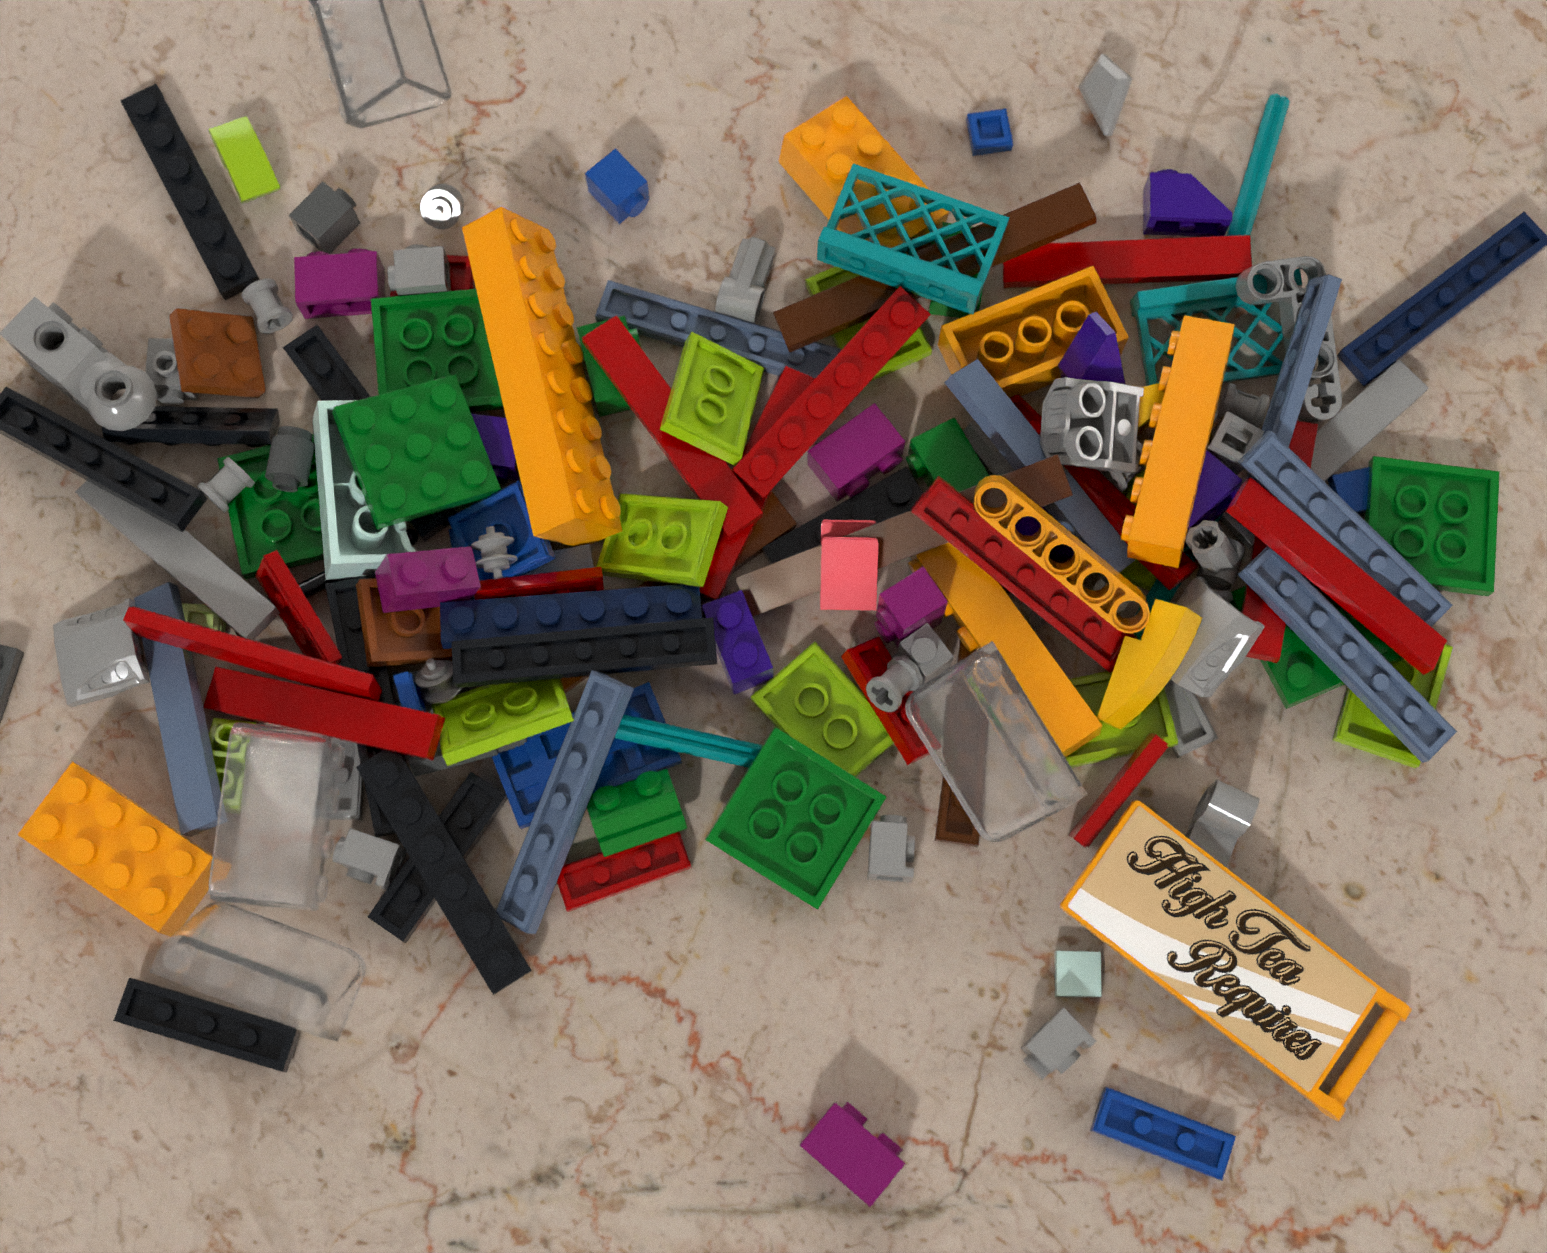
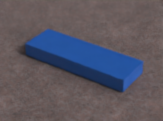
(1163, 1133)

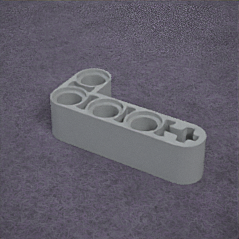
(1283, 289)
(1221, 819)

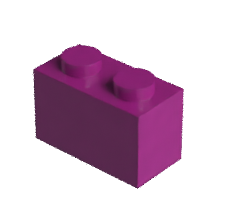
(338, 283)
(856, 453)
(426, 578)
(909, 607)
(853, 1153)

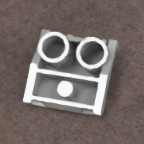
(1091, 424)
(1219, 642)
(98, 655)

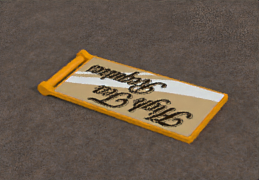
(1231, 956)

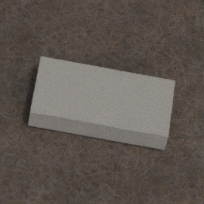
(1189, 720)

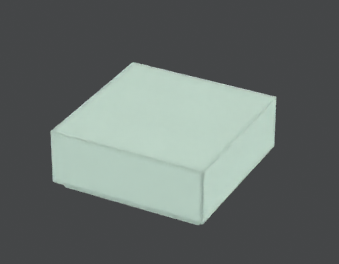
(1077, 974)

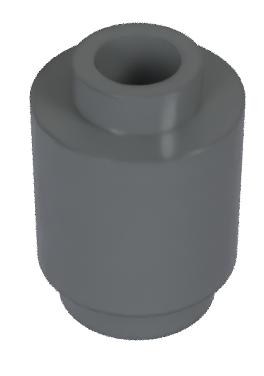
(290, 458)

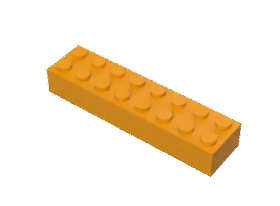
(542, 380)

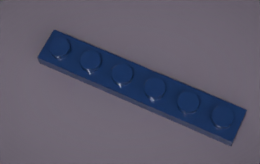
(1443, 299)
(566, 612)

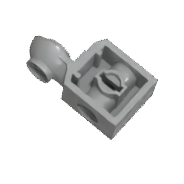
(81, 366)

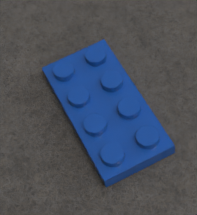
(528, 767)

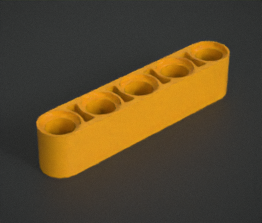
(1071, 573)

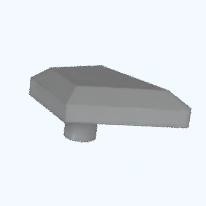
(1105, 92)

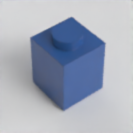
(618, 186)

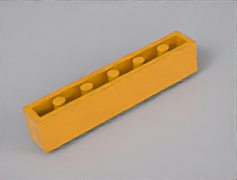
(1179, 441)
(990, 615)

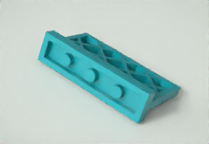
(892, 264)
(1205, 299)

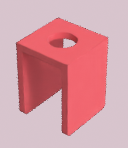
(848, 566)

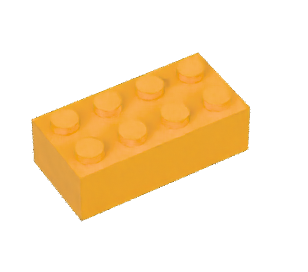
(821, 156)
(1029, 333)
(120, 849)

